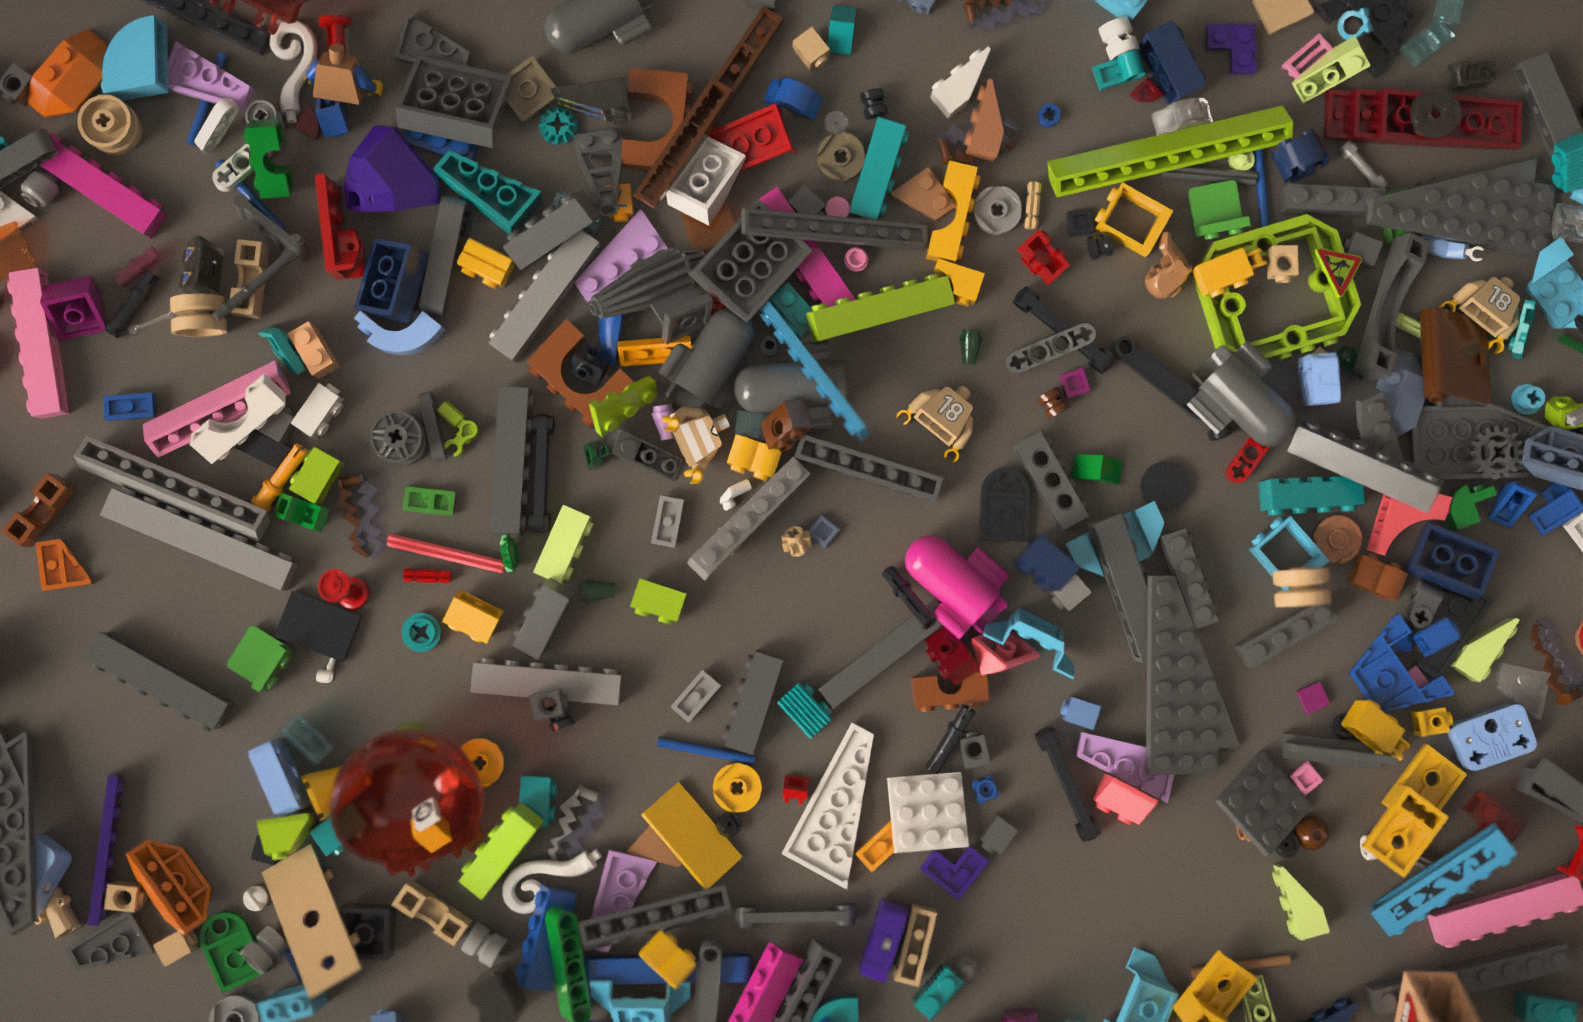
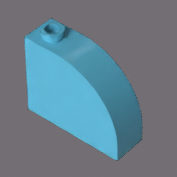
(137, 60)

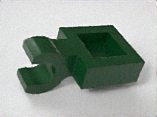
(595, 455)

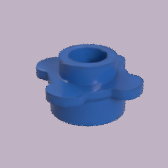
(992, 791)

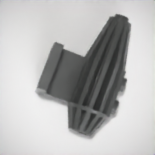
(665, 287)

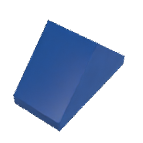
(1511, 503)

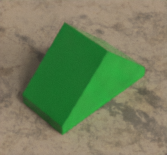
(1097, 468)

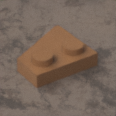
(925, 195)
(652, 847)

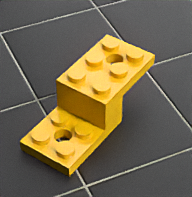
(1414, 810)
(1206, 1001)

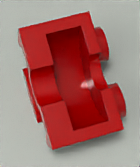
(1042, 257)

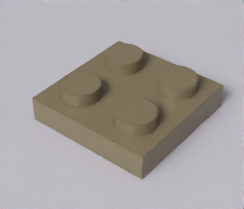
(529, 90)

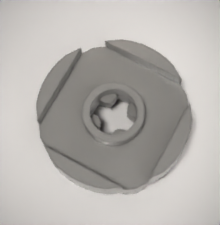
(992, 223)
(236, 1004)

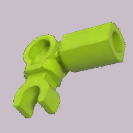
(467, 429)

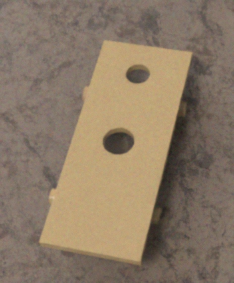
(296, 889)

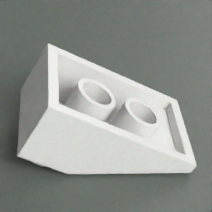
(706, 181)

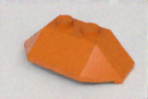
(68, 75)
(171, 883)

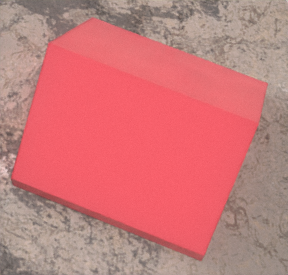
(998, 657)

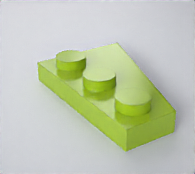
(619, 407)

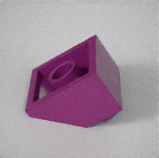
(74, 308)

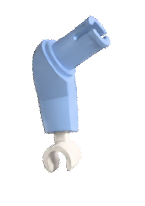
(1451, 249)

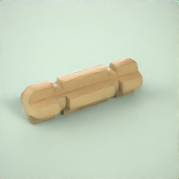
(1032, 205)

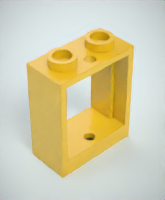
(1143, 201)

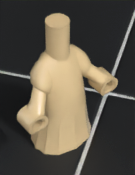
(59, 914)

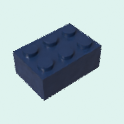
(1172, 63)
(391, 280)
(1452, 561)
(1045, 564)

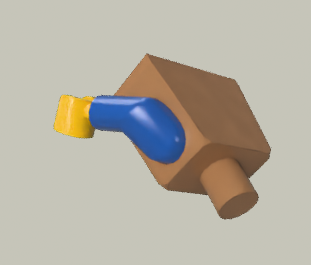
(341, 77)

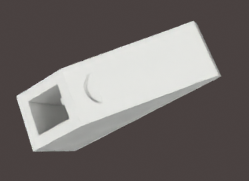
(955, 92)

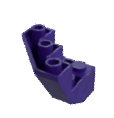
(388, 175)

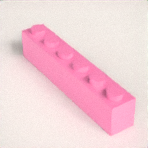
(38, 346)
(220, 405)
(1506, 909)

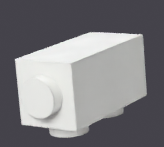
(318, 410)

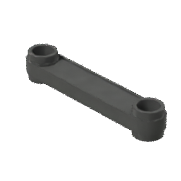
(843, 913)
(708, 981)

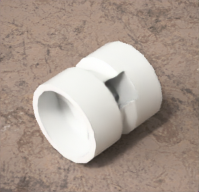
(1118, 37)

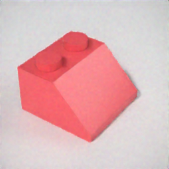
(1122, 799)

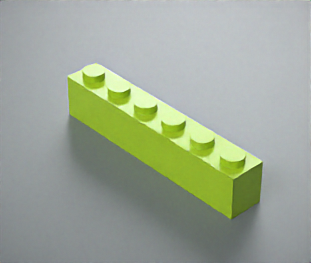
(879, 308)

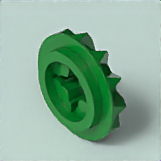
(509, 553)

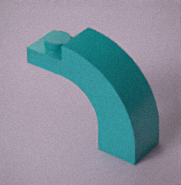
(837, 1008)

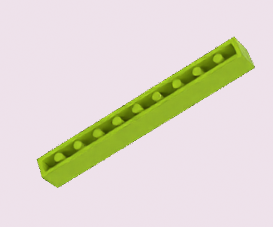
(1169, 151)

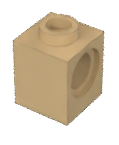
(811, 49)
(1289, 254)
(115, 896)
(176, 946)

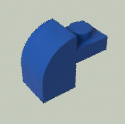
(795, 97)

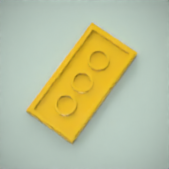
(691, 836)

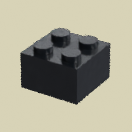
(374, 928)

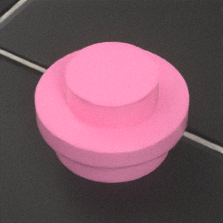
(856, 259)

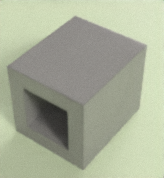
(1070, 594)

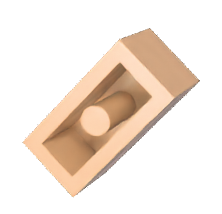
(313, 350)

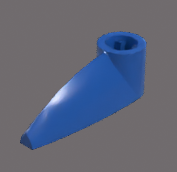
(609, 334)

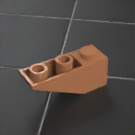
(987, 129)

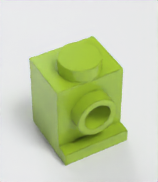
(1558, 408)

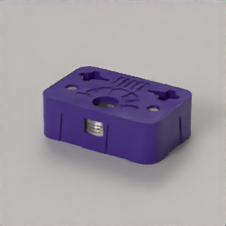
(883, 940)

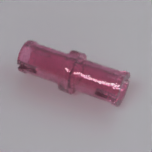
(137, 266)

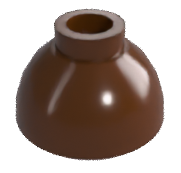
(1312, 832)

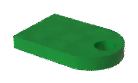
(224, 949)

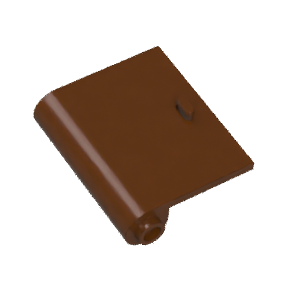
(1454, 356)

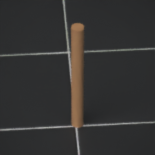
(1254, 963)

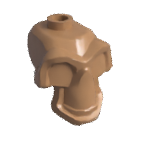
(1171, 271)

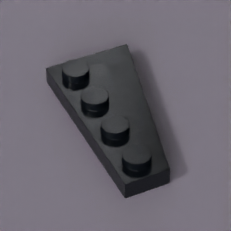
(1467, 615)

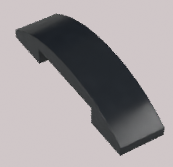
(266, 449)

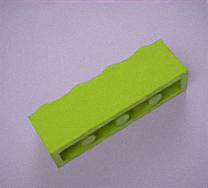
(501, 850)

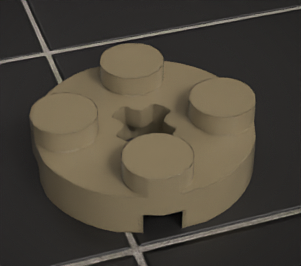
(840, 143)

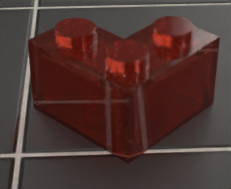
(1487, 811)

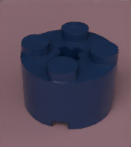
(1300, 157)

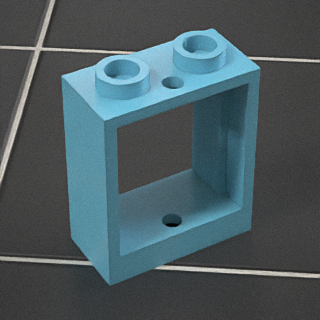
(1317, 559)
(290, 1001)

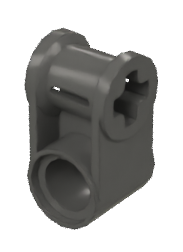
(1425, 601)

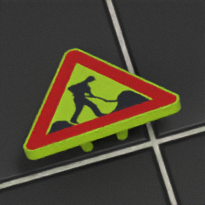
(1338, 268)

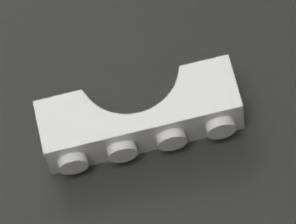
(216, 438)

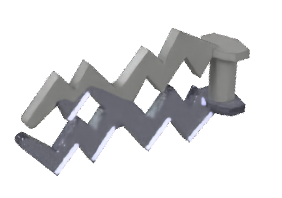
(570, 835)

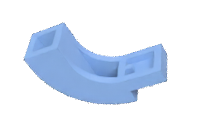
(413, 339)

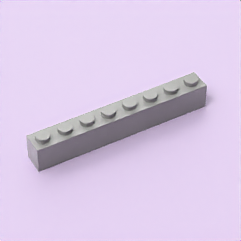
(172, 488)
(199, 539)

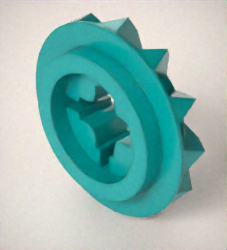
(566, 132)
(410, 633)

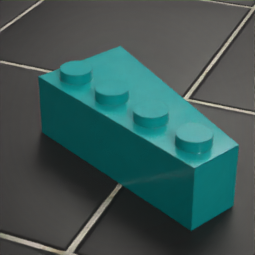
(877, 169)
(494, 195)
(1310, 493)

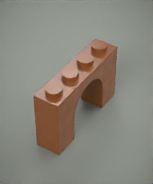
(659, 86)
(550, 361)

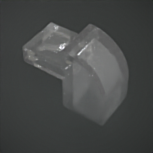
(1181, 115)

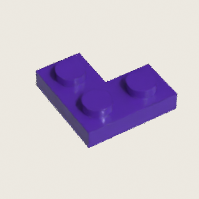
(1239, 40)
(954, 877)

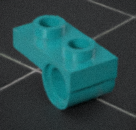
(1119, 71)

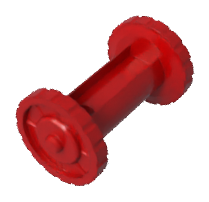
(335, 28)
(338, 586)

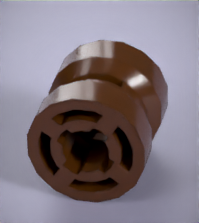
(1053, 402)

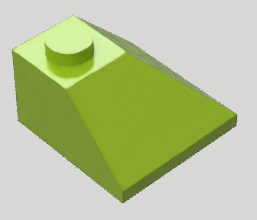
(285, 834)

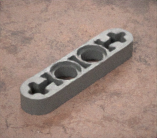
(1051, 348)

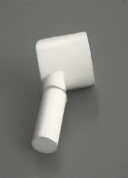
(326, 675)

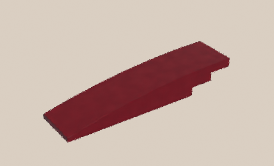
(1385, 119)

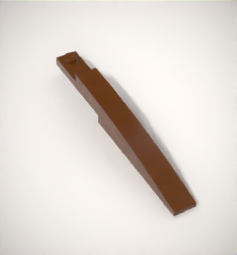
(709, 108)

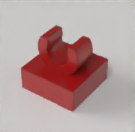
(795, 787)

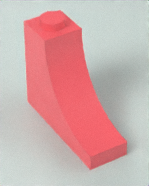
(1395, 516)

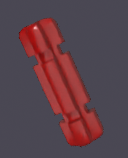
(427, 575)

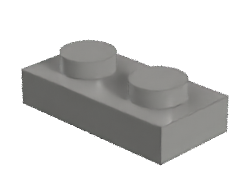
(667, 521)
(695, 696)

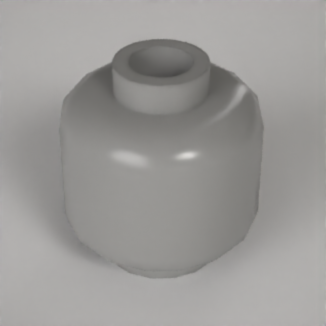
(39, 188)

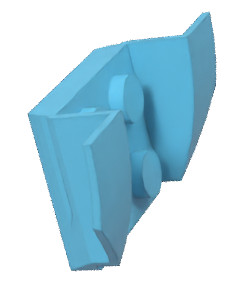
(1557, 286)
(1144, 530)
(1033, 627)
(1150, 993)
(639, 1010)

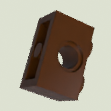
(786, 425)

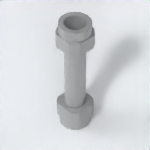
(1349, 150)

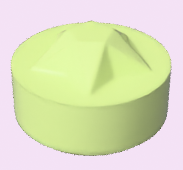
(1242, 161)

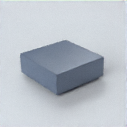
(823, 531)

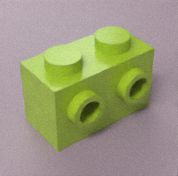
(316, 475)
(658, 601)

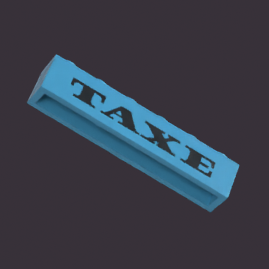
(1442, 880)

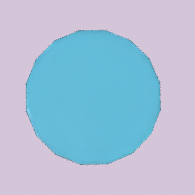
(1527, 399)

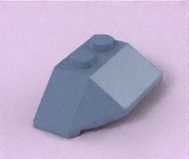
(1403, 392)
(1555, 456)

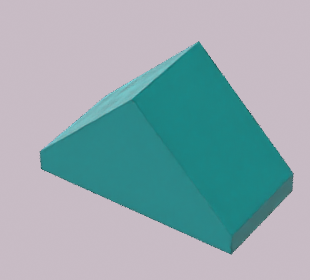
(841, 30)

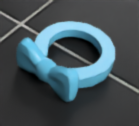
(1366, 28)

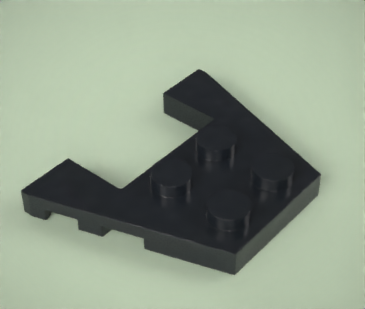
(1388, 18)

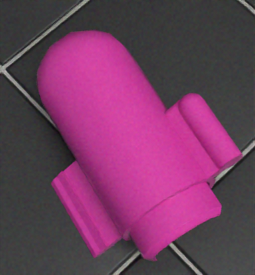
(962, 586)

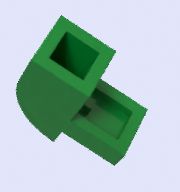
(1462, 506)
(301, 512)

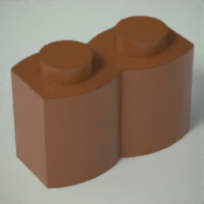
(1377, 577)

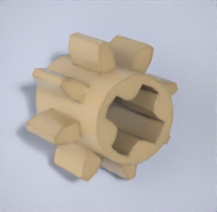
(796, 541)

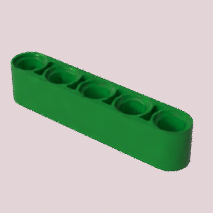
(573, 1003)

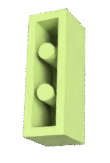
(564, 545)

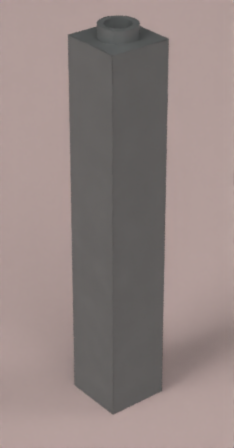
(877, 658)

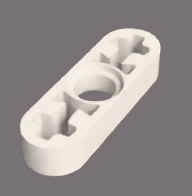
(216, 124)
(225, 170)

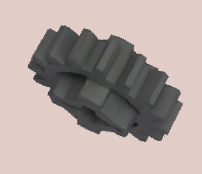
(1506, 452)

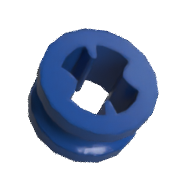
(1044, 122)

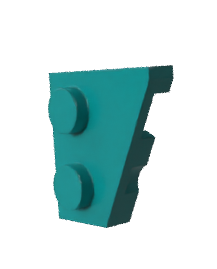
(1519, 342)
(282, 349)

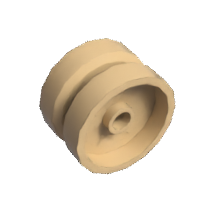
(109, 125)
(196, 315)
(1302, 586)

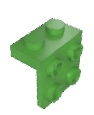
(1216, 209)
(260, 658)

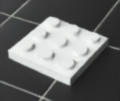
(927, 812)

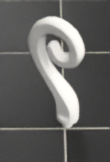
(290, 93)
(575, 867)

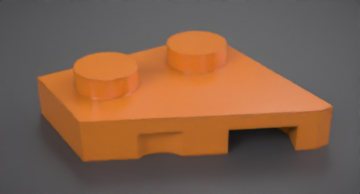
(59, 566)

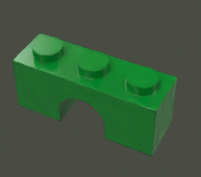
(270, 179)

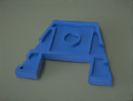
(1384, 677)

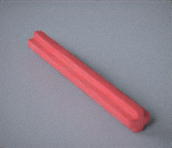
(445, 553)

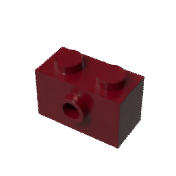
(951, 655)

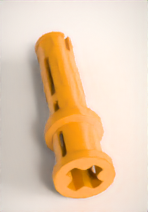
(274, 486)

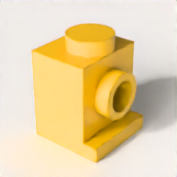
(1423, 719)

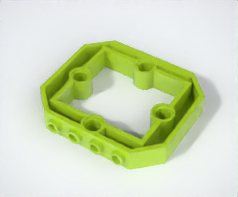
(1225, 324)

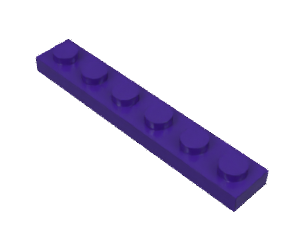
(108, 837)

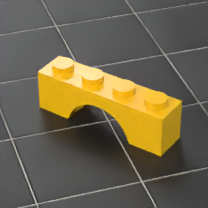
(958, 184)

